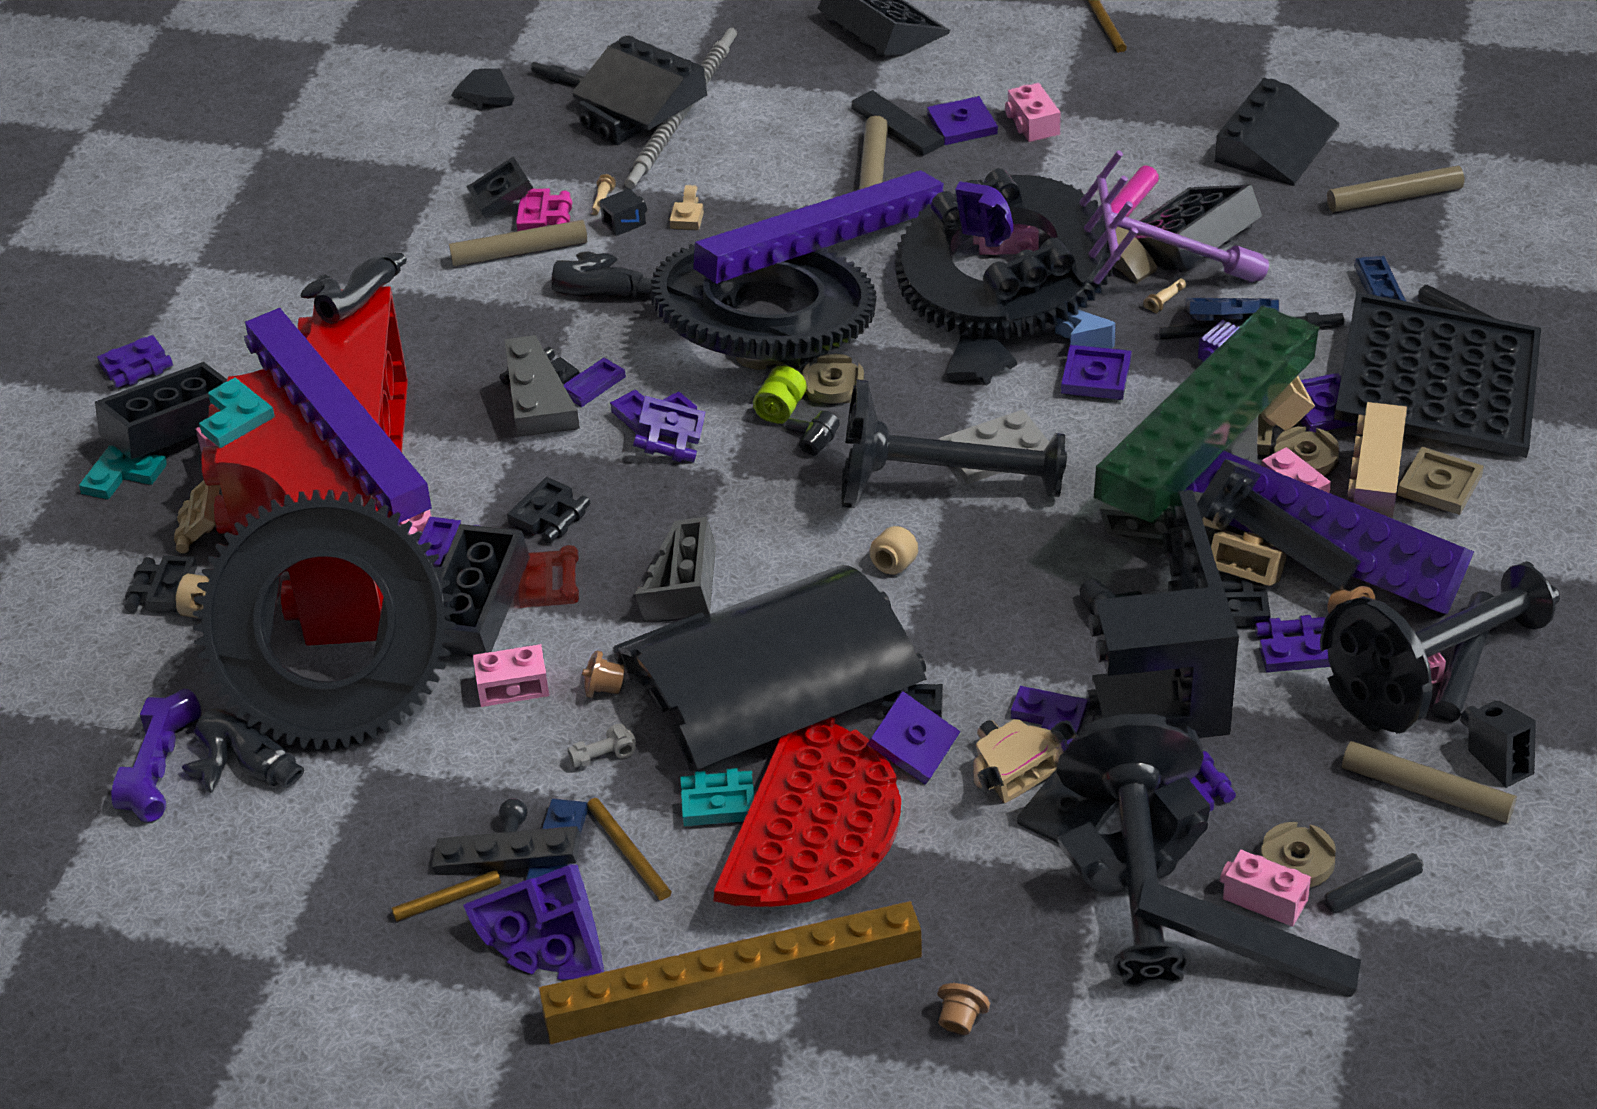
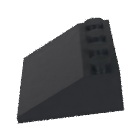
(887, 25)
(642, 83)
(1274, 133)
(1204, 215)

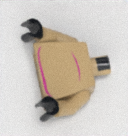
(1016, 756)

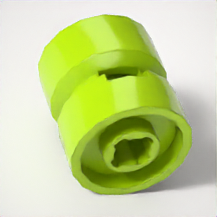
(779, 394)

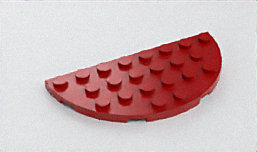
(815, 821)

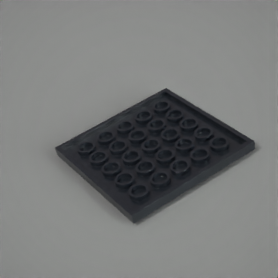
(1453, 370)

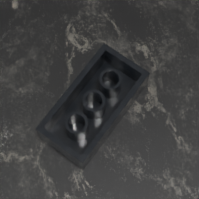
(158, 410)
(484, 577)

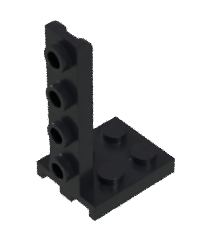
(1233, 496)

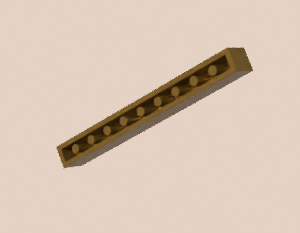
(730, 972)

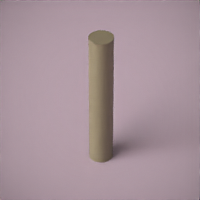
(873, 152)
(1395, 188)
(518, 243)
(1429, 782)

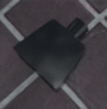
(1501, 740)

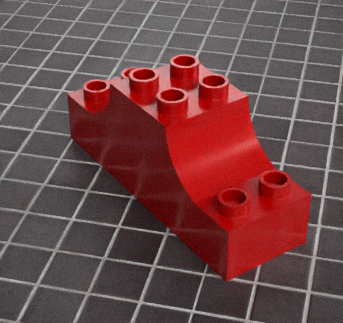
(286, 456)

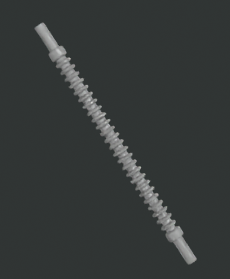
(667, 128)

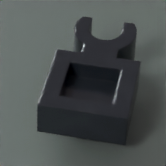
(927, 694)

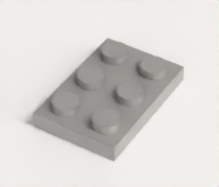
(1011, 430)

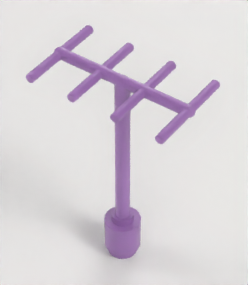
(1236, 260)

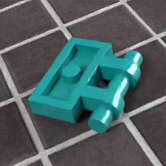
(716, 797)

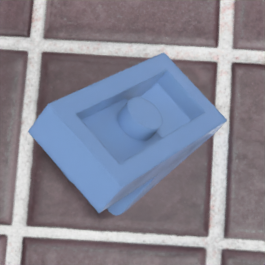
(1087, 330)

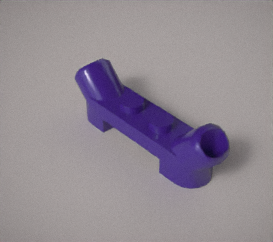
(136, 785)

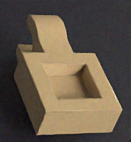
(689, 213)

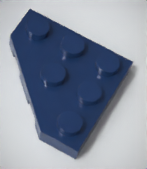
(1227, 307)

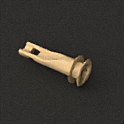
(605, 184)
(1155, 302)

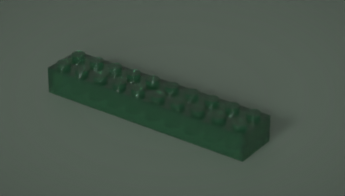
(1205, 413)

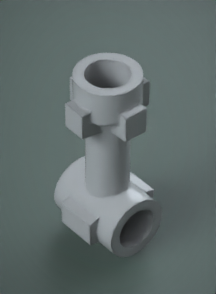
(618, 740)

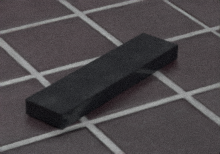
(900, 123)

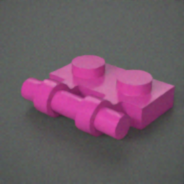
(535, 208)

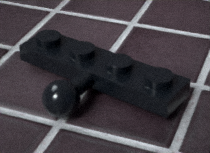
(507, 849)

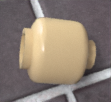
(893, 550)

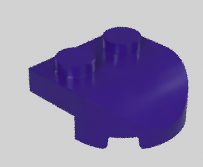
(984, 213)

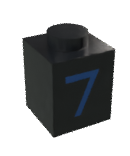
(623, 212)

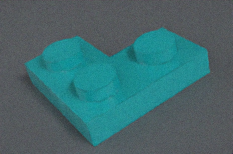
(239, 413)
(115, 467)

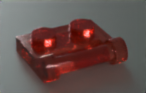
(537, 579)

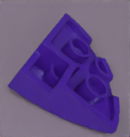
(542, 924)

